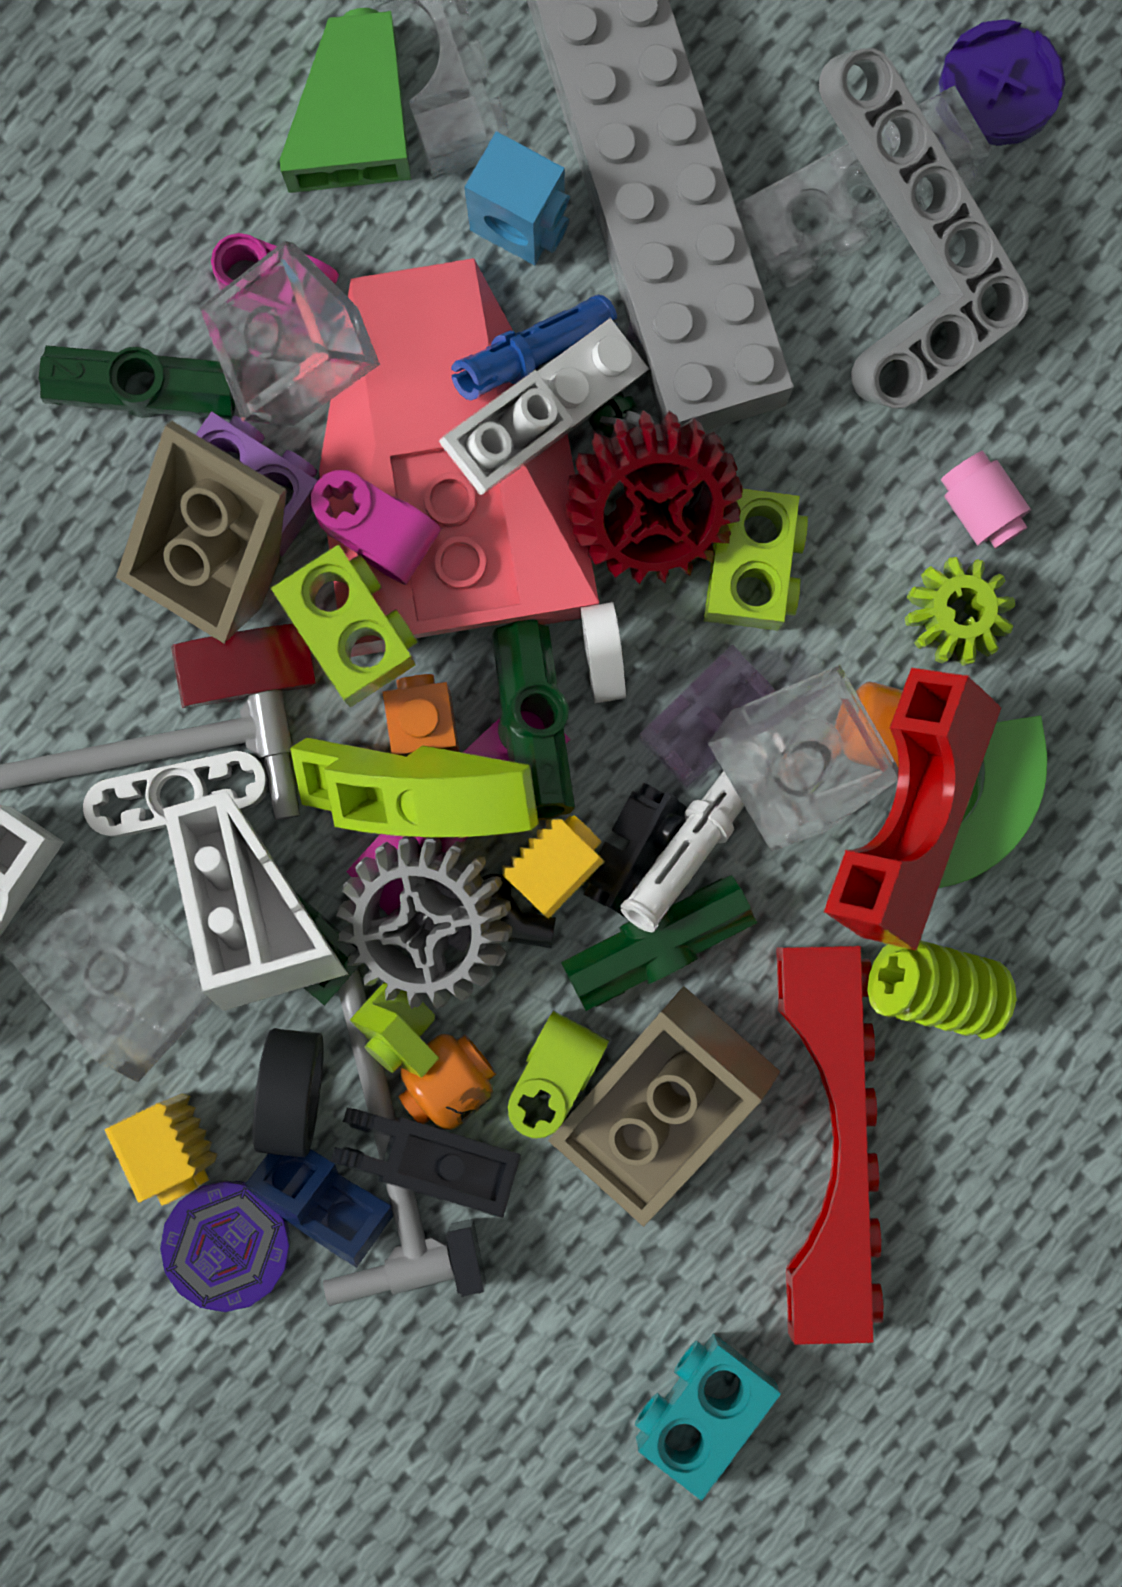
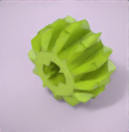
(939, 618)

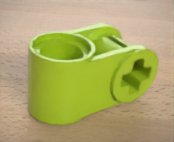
(559, 1065)

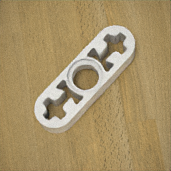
(126, 788)

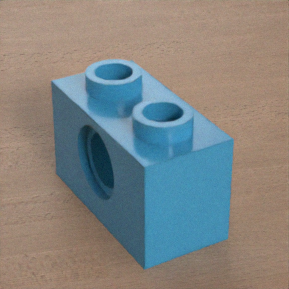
(517, 199)

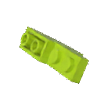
(415, 794)

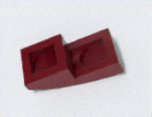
(242, 666)

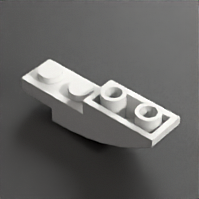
(543, 407)

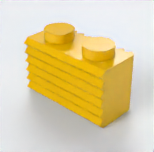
(554, 863)
(162, 1150)

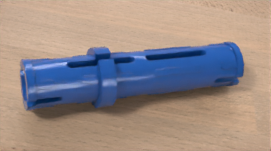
(518, 354)

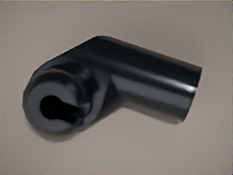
(526, 927)

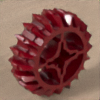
(663, 465)

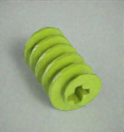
(942, 989)

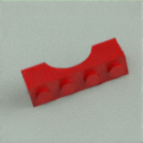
(940, 744)

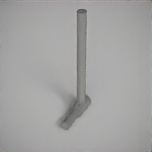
(261, 727)
(418, 1259)

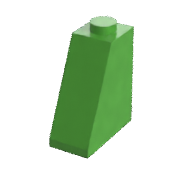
(350, 109)

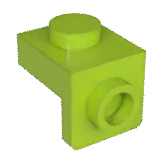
(396, 1032)

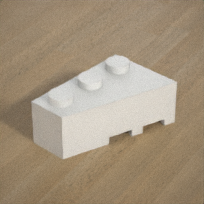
(240, 909)

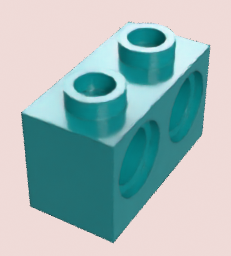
(722, 1422)

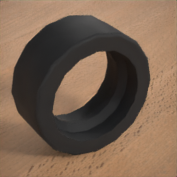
(288, 1092)

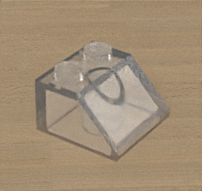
(287, 338)
(804, 757)

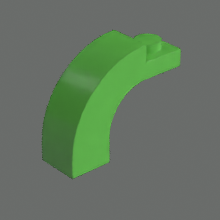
(1001, 800)

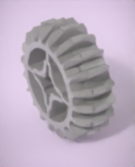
(428, 970)

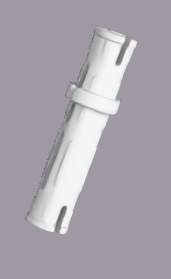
(706, 825)

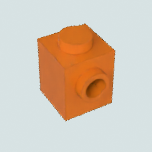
(420, 715)

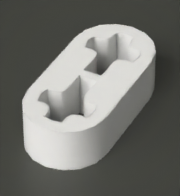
(603, 652)

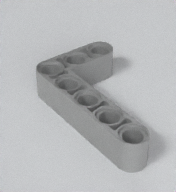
(927, 232)

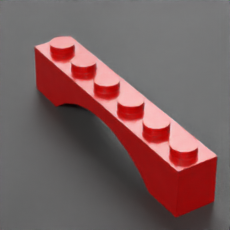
(831, 1273)

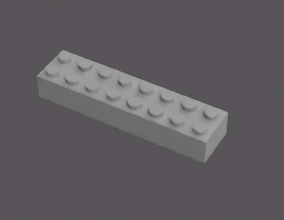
(664, 208)

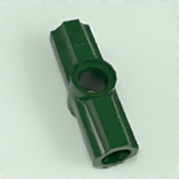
(100, 379)
(530, 685)
(642, 956)

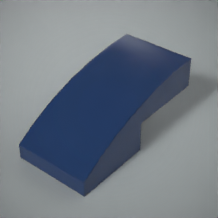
(321, 1203)

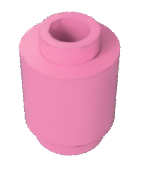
(985, 500)

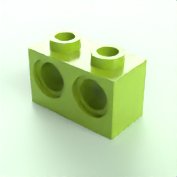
(764, 561)
(335, 632)

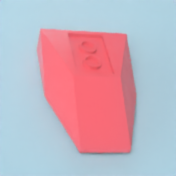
(498, 551)

